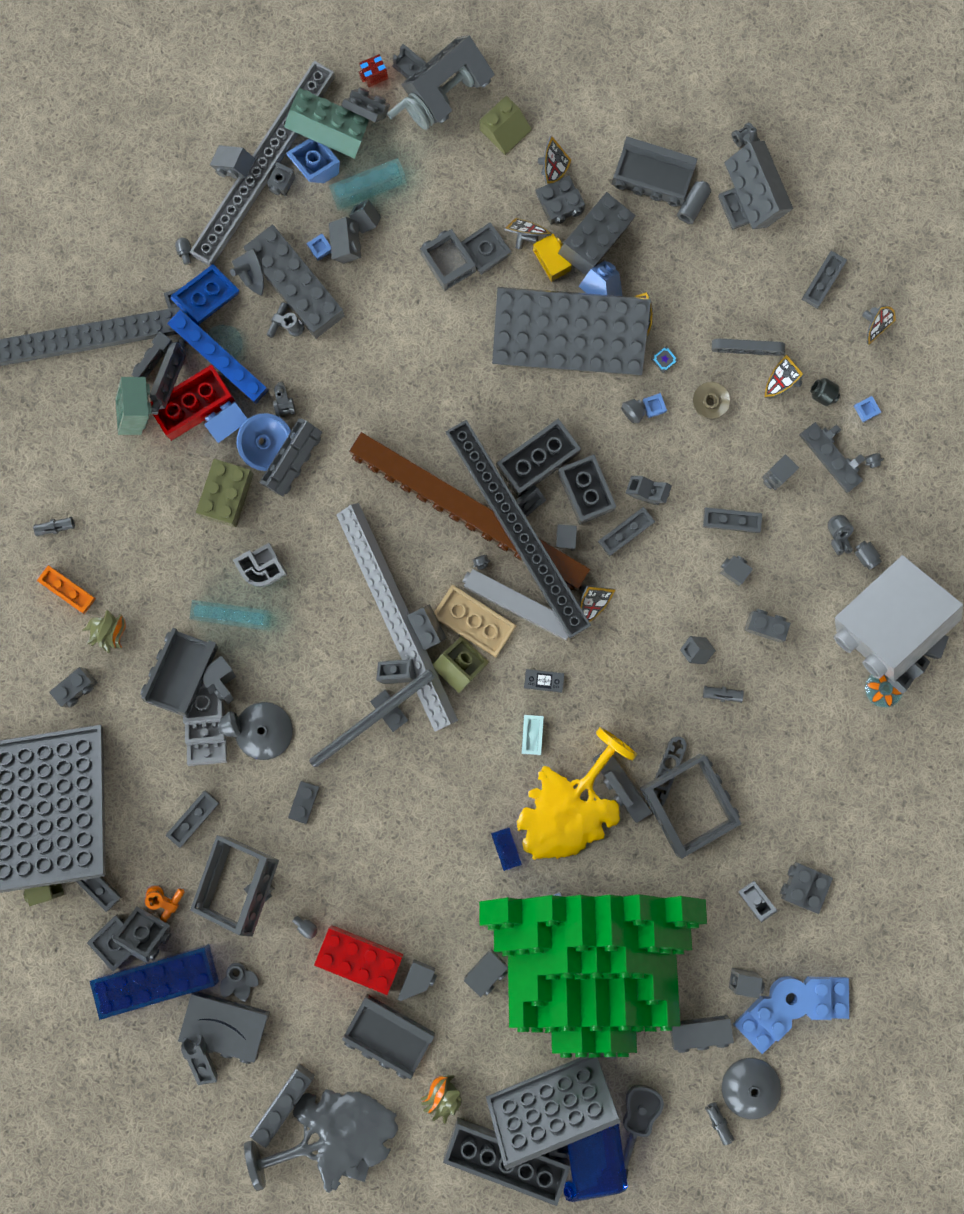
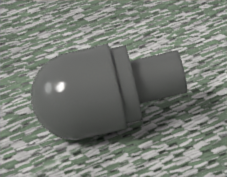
(183, 249)
(305, 927)

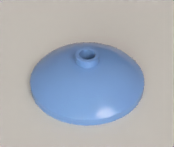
(265, 426)

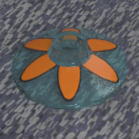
(877, 695)

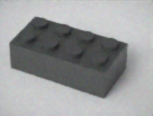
(758, 185)
(596, 233)
(538, 457)

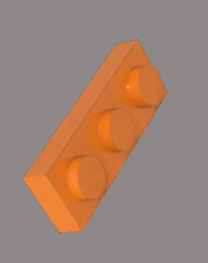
(66, 589)

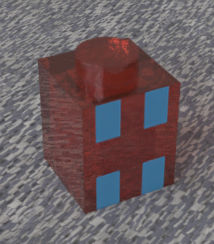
(373, 71)

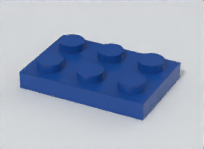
(205, 294)

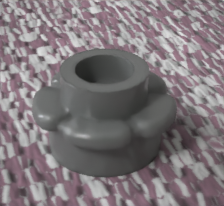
(874, 460)
(481, 562)

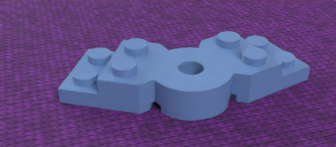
(772, 1016)

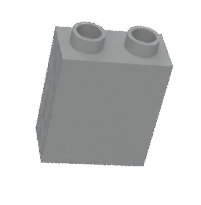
(897, 619)

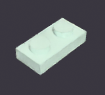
(532, 734)

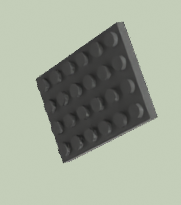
(551, 1110)

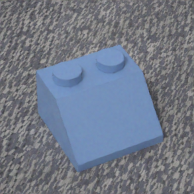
(315, 161)
(602, 280)

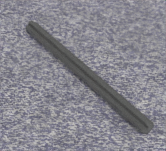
(372, 718)

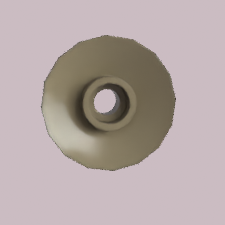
(711, 391)

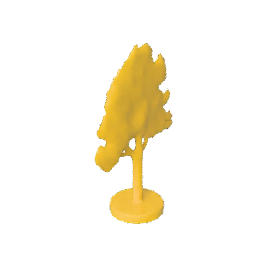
(561, 819)

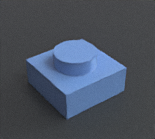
(319, 247)
(654, 405)
(867, 409)

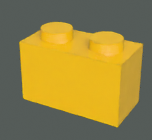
(547, 254)

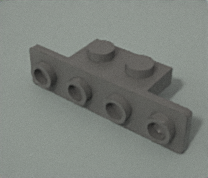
(624, 789)

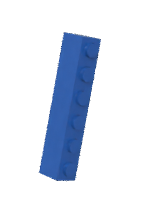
(217, 356)

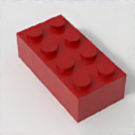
(193, 402)
(358, 959)

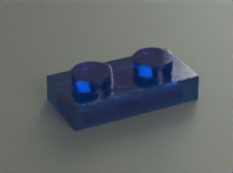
(506, 848)

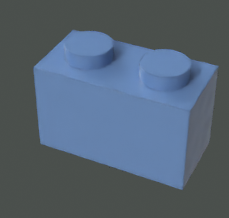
(225, 421)

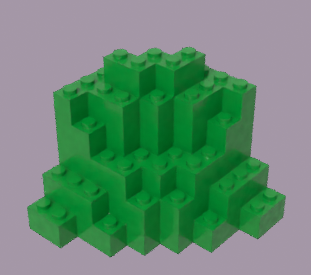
(593, 966)

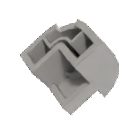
(261, 566)

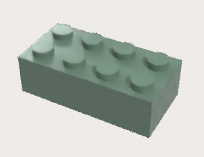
(326, 123)
(132, 405)

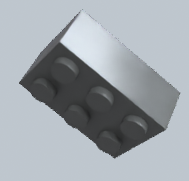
(586, 489)

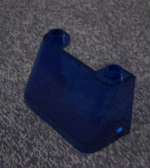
(596, 1166)

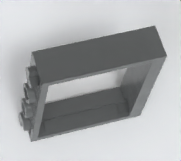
(722, 796)
(256, 894)

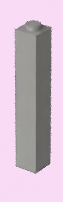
(514, 602)

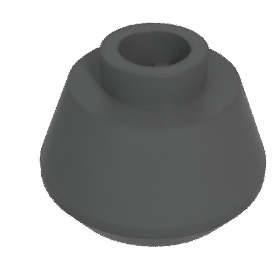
(634, 410)
(230, 725)

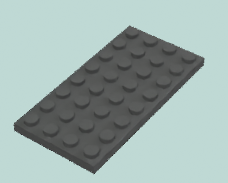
(570, 330)

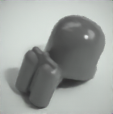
(840, 530)

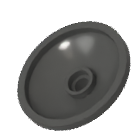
(277, 731)
(742, 1079)

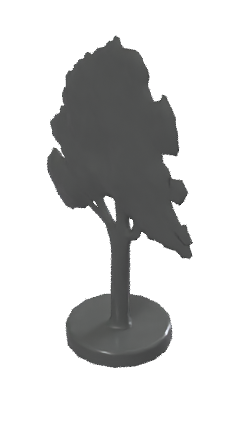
(348, 1129)

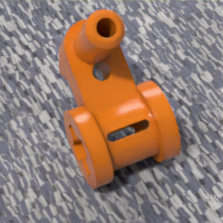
(162, 901)

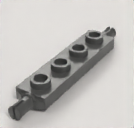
(167, 375)

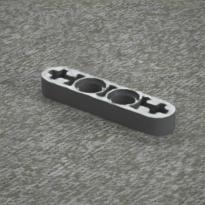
(748, 347)
(663, 769)

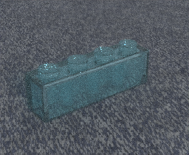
(367, 184)
(230, 615)

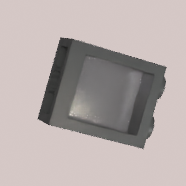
(447, 259)

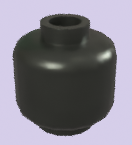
(825, 391)

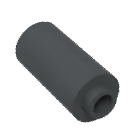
(694, 202)

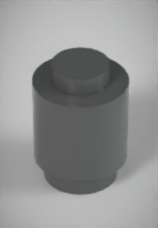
(867, 554)

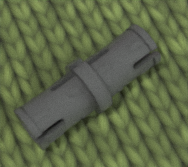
(54, 526)
(723, 694)
(719, 1123)

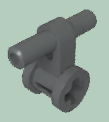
(745, 135)
(288, 321)
(283, 404)

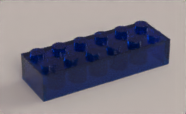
(154, 981)

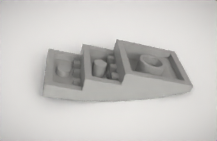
(202, 734)

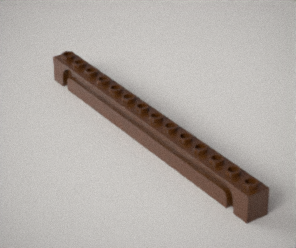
(453, 501)

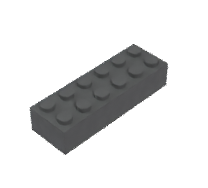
(295, 282)
(478, 1153)

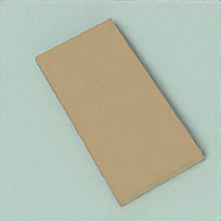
(474, 621)

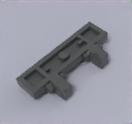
(822, 446)

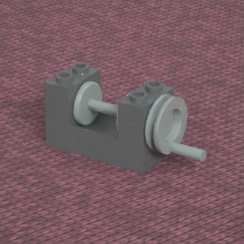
(426, 99)

